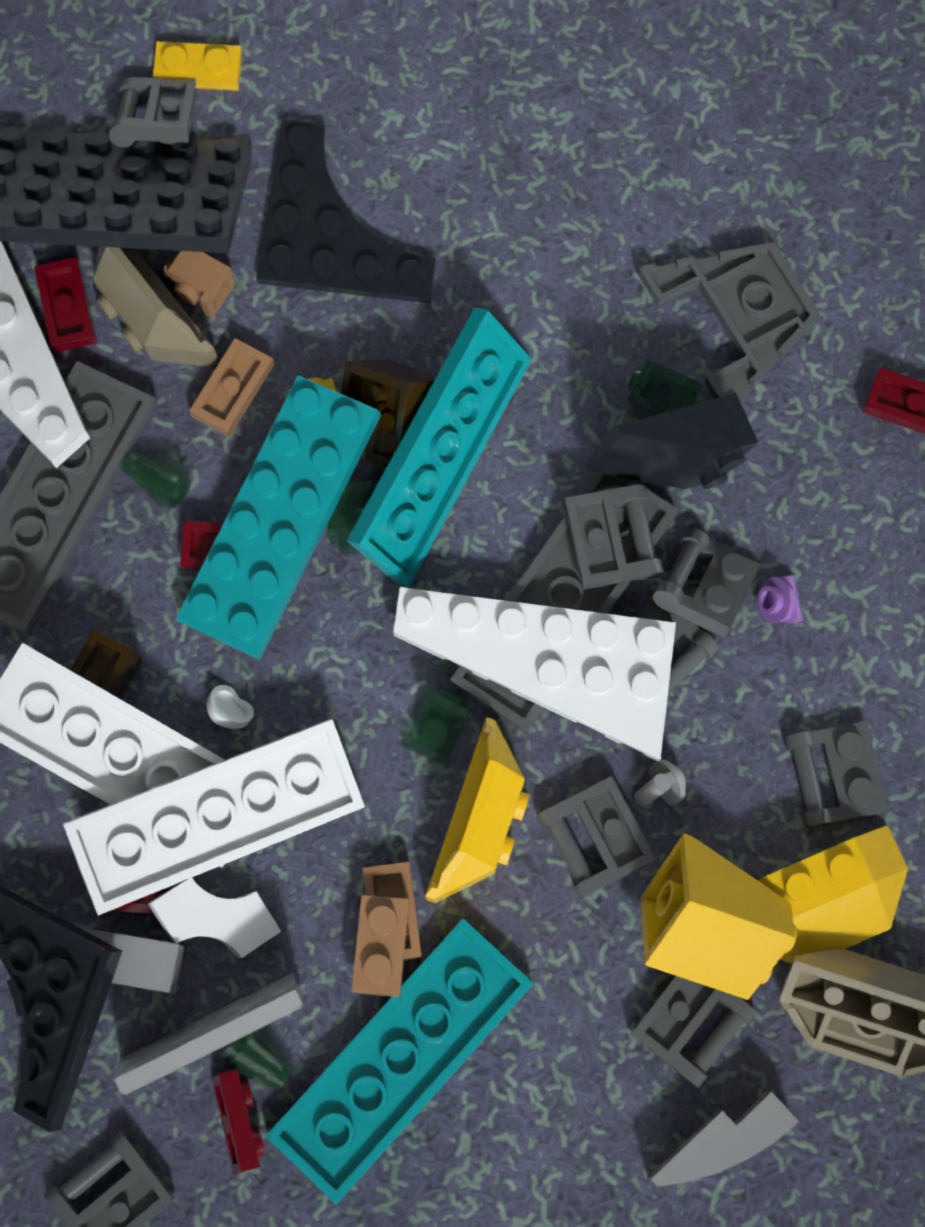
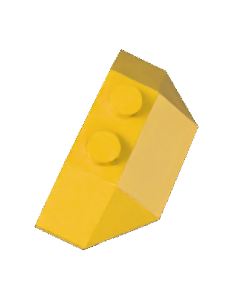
(481, 818)
(842, 892)

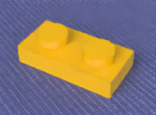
(210, 64)

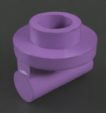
(780, 600)

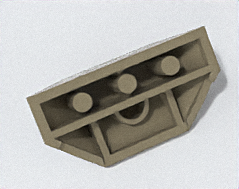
(148, 310)
(858, 1009)

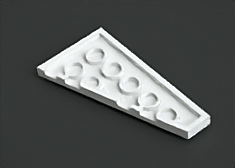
(30, 378)
(570, 661)

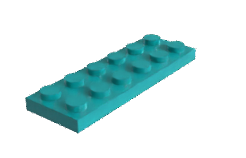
(440, 448)
(278, 517)
(399, 1061)

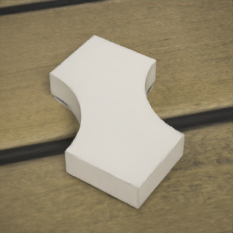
(192, 912)

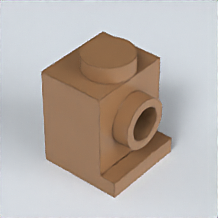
(199, 279)

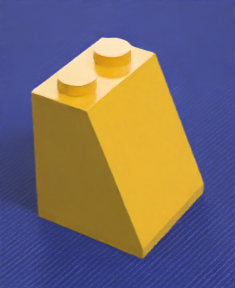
(713, 921)

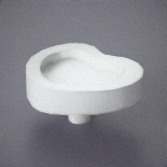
(228, 709)

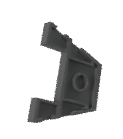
(753, 300)

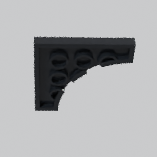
(317, 241)
(60, 988)

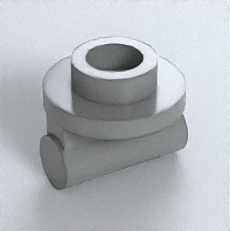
(665, 781)

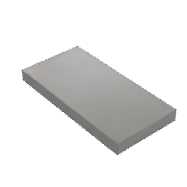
(208, 1034)

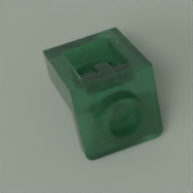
(437, 727)

